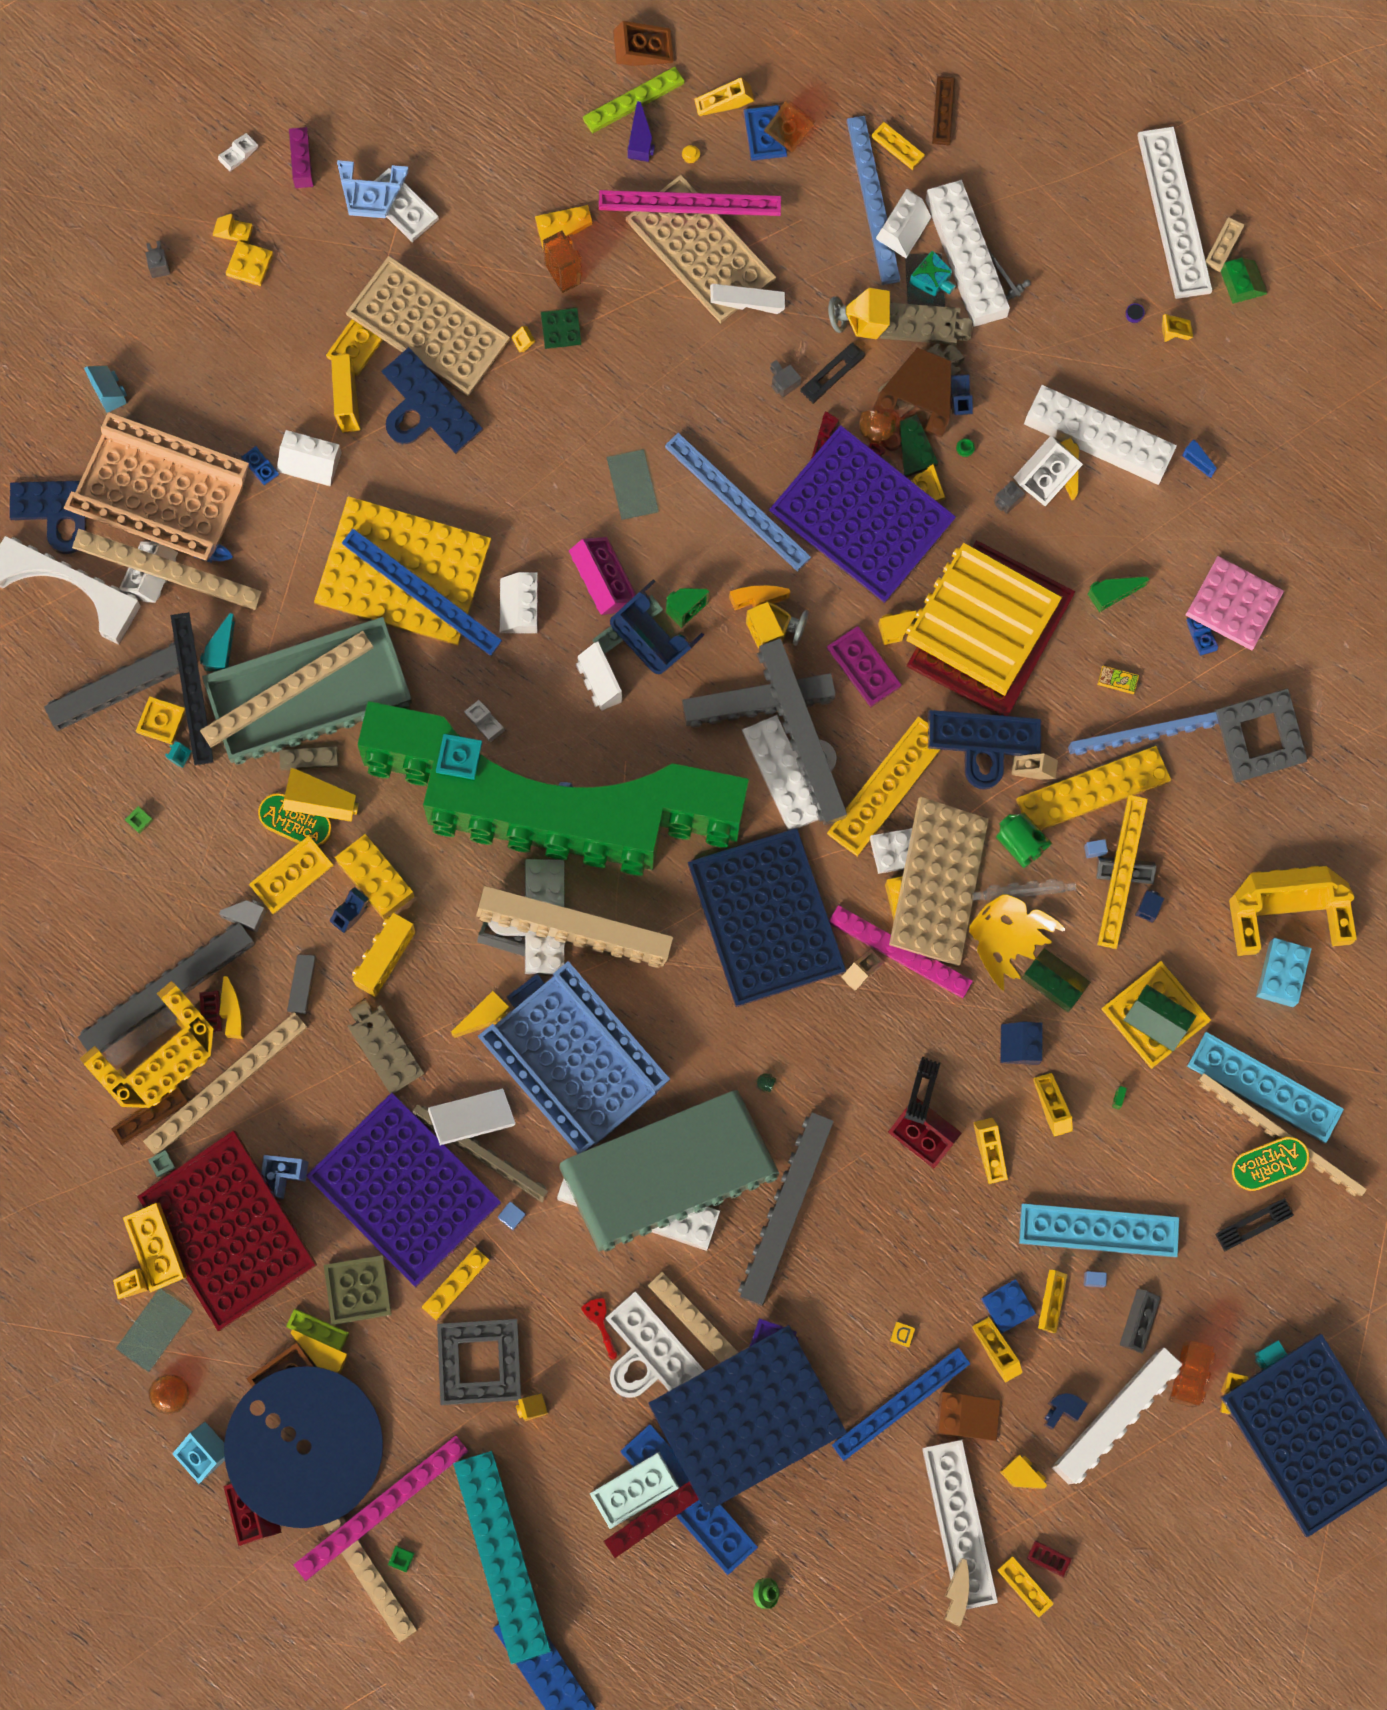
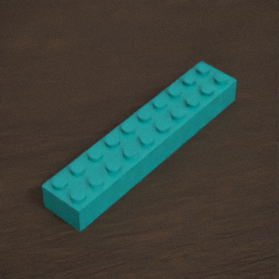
(502, 1558)

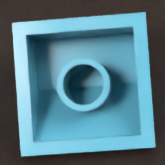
(106, 387)
(201, 1452)

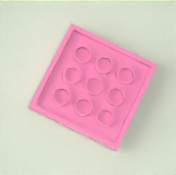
(1234, 603)

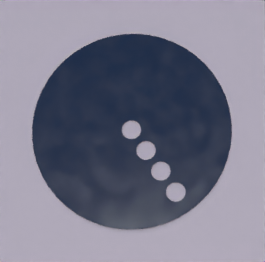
(313, 1486)

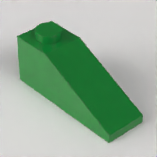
(1111, 591)

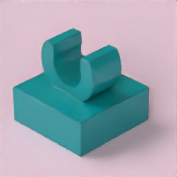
(178, 754)

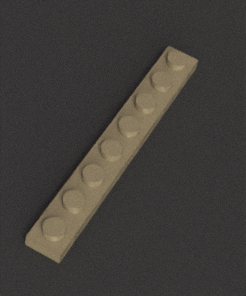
(490, 1159)

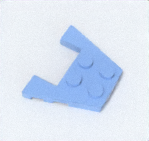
(370, 197)

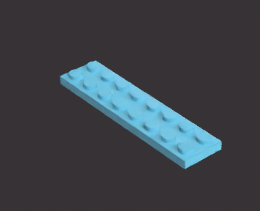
(1265, 1087)
(1099, 1230)

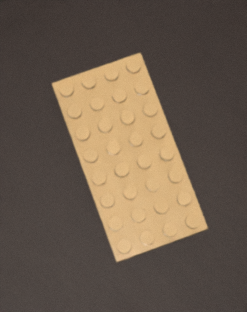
(701, 251)
(429, 322)
(939, 881)

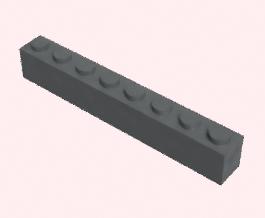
(113, 688)
(752, 701)

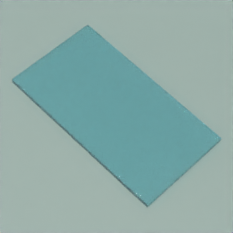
(632, 484)
(154, 1330)

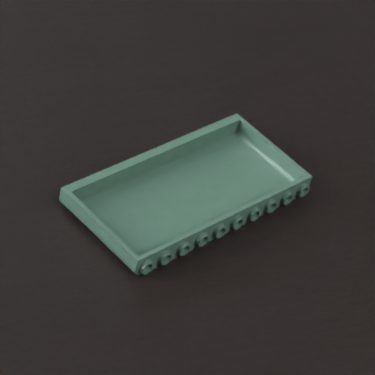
(320, 709)
(668, 1170)

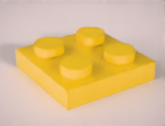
(249, 263)
(160, 720)

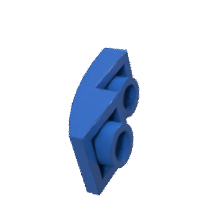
(260, 465)
(1202, 637)

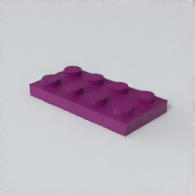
(864, 666)

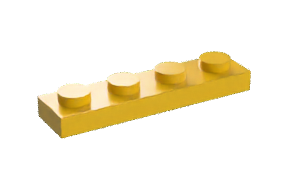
(455, 1283)

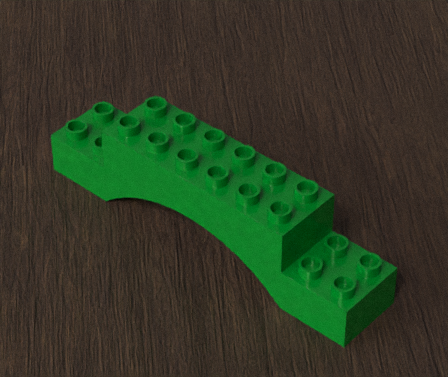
(600, 823)

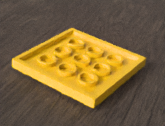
(1164, 982)

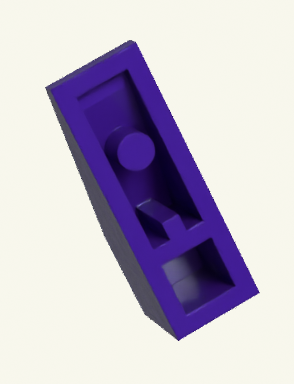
(640, 141)

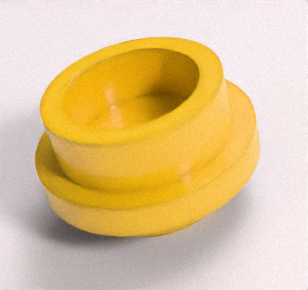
(690, 154)

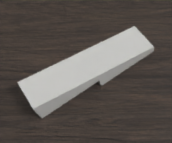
(744, 297)

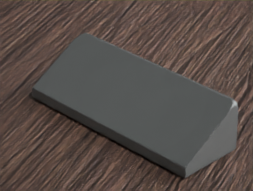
(1142, 872)
(513, 945)
(302, 984)
(1140, 1320)

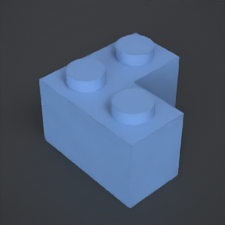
(280, 1169)

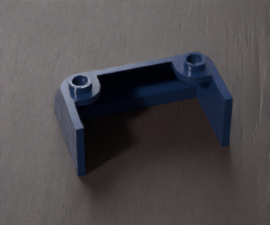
(646, 636)

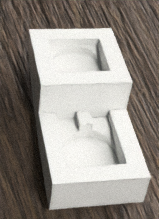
(239, 152)
(484, 721)

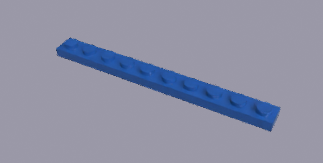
(422, 592)

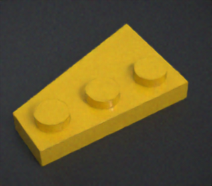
(569, 221)

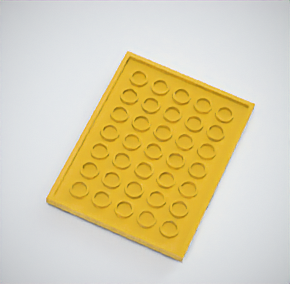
(434, 552)

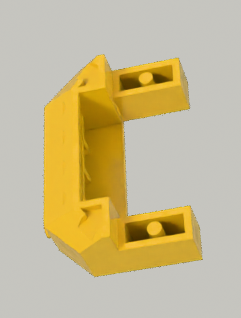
(1289, 893)
(164, 1067)

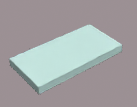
(634, 1490)

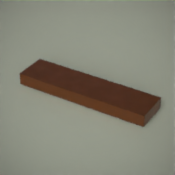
(943, 110)
(149, 1117)

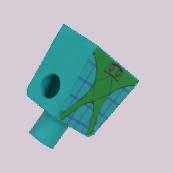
(932, 276)

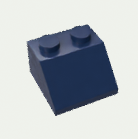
(1021, 1043)

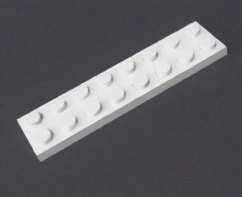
(959, 1519)

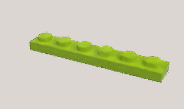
(627, 102)

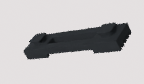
(814, 390)
(928, 1070)
(1229, 1236)

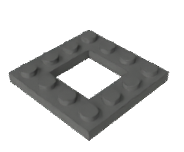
(1229, 722)
(509, 1386)

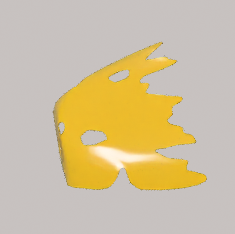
(1009, 939)

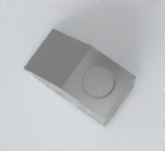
(246, 913)

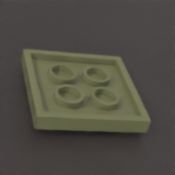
(357, 1290)

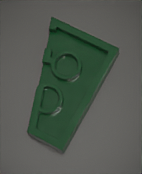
(916, 449)

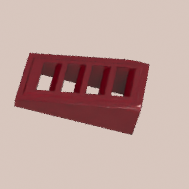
(211, 994)
(1068, 1561)

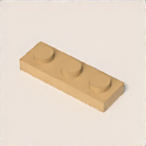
(1224, 244)

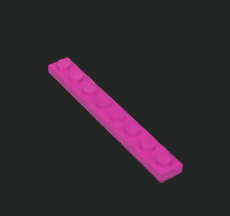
(918, 963)

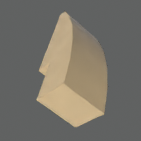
(958, 1593)

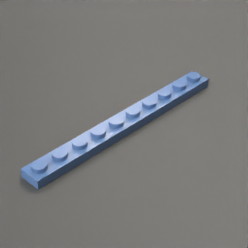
(872, 197)
(737, 502)
(1136, 735)

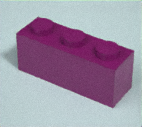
(301, 157)

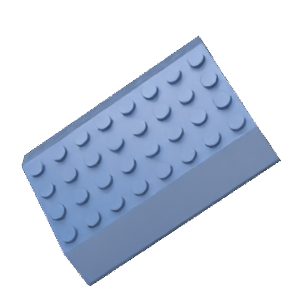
(574, 1059)

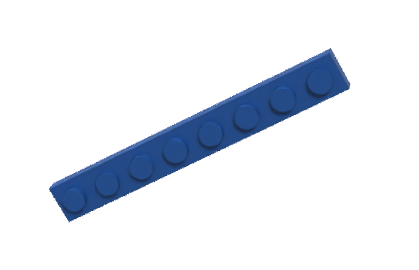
(900, 1404)

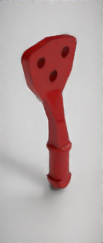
(599, 1320)

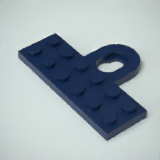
(431, 401)
(47, 502)
(983, 734)

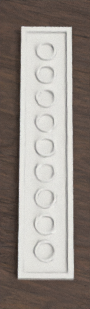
(1174, 213)

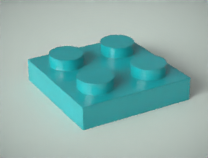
(459, 756)

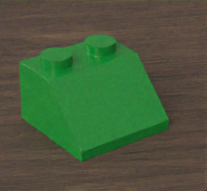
(1242, 280)
(686, 604)

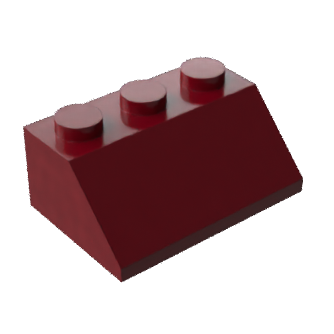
(926, 1140)
(246, 1523)

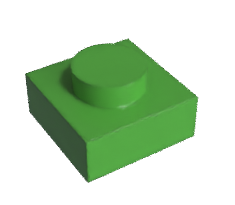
(138, 820)

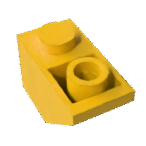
(894, 627)
(531, 1407)
(1022, 1475)

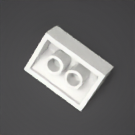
(905, 224)
(308, 458)
(1047, 471)
(143, 585)
(519, 603)
(599, 677)

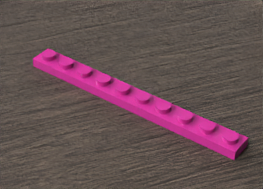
(689, 203)
(380, 1508)

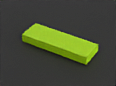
(317, 1329)

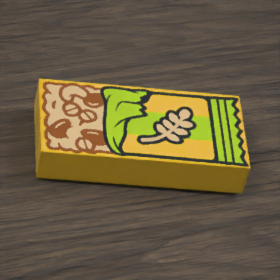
(1118, 680)

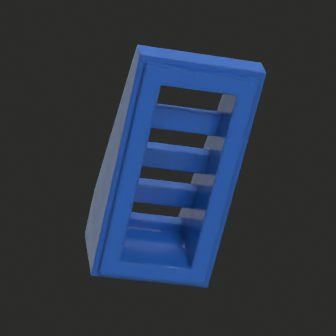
(1199, 459)

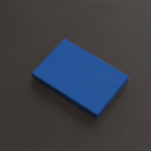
(760, 143)

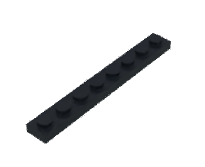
(191, 687)

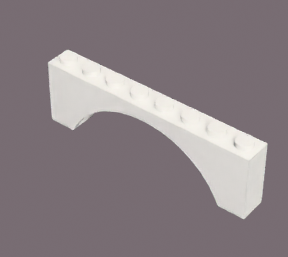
(113, 607)

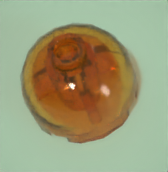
(877, 426)
(169, 1394)

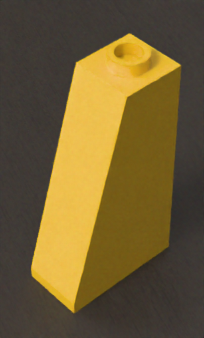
(345, 393)
(317, 797)

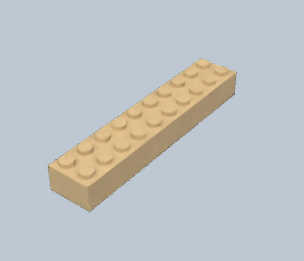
(574, 927)

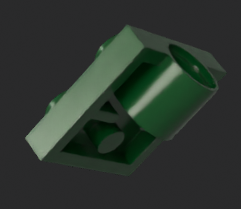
(561, 327)

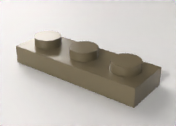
(308, 758)

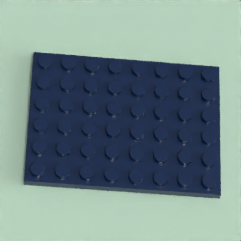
(766, 917)
(747, 1418)
(1311, 1434)

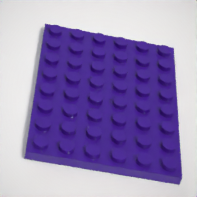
(862, 514)
(403, 1189)

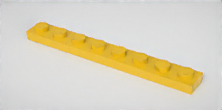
(1122, 872)

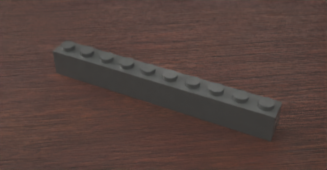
(802, 732)
(185, 976)
(786, 1209)

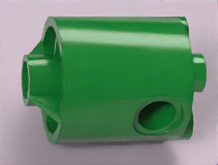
(1022, 838)

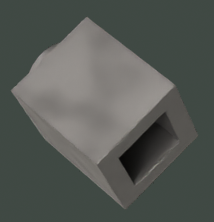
(157, 261)
(784, 379)
(1009, 497)

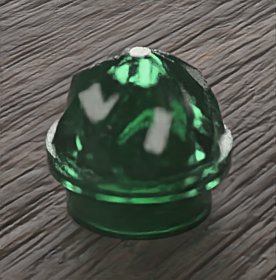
(765, 1082)

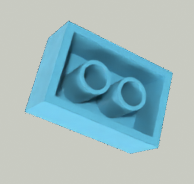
(1283, 972)

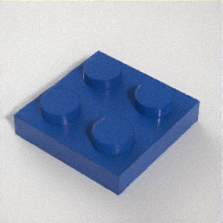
(1008, 1306)

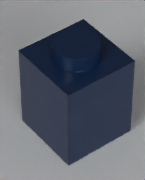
(1149, 905)

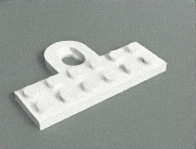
(781, 772)
(543, 883)
(651, 1344)

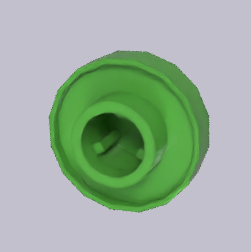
(766, 1593)

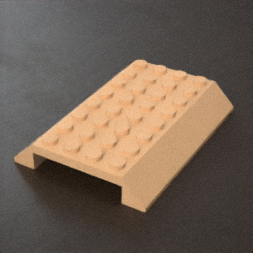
(159, 487)

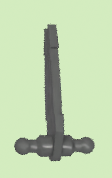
(1016, 290)

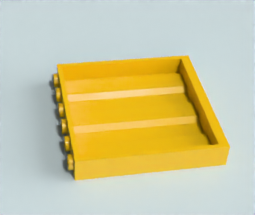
(983, 618)

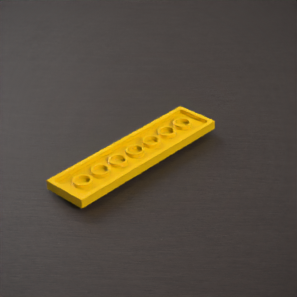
(1095, 788)
(885, 789)

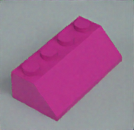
(602, 574)

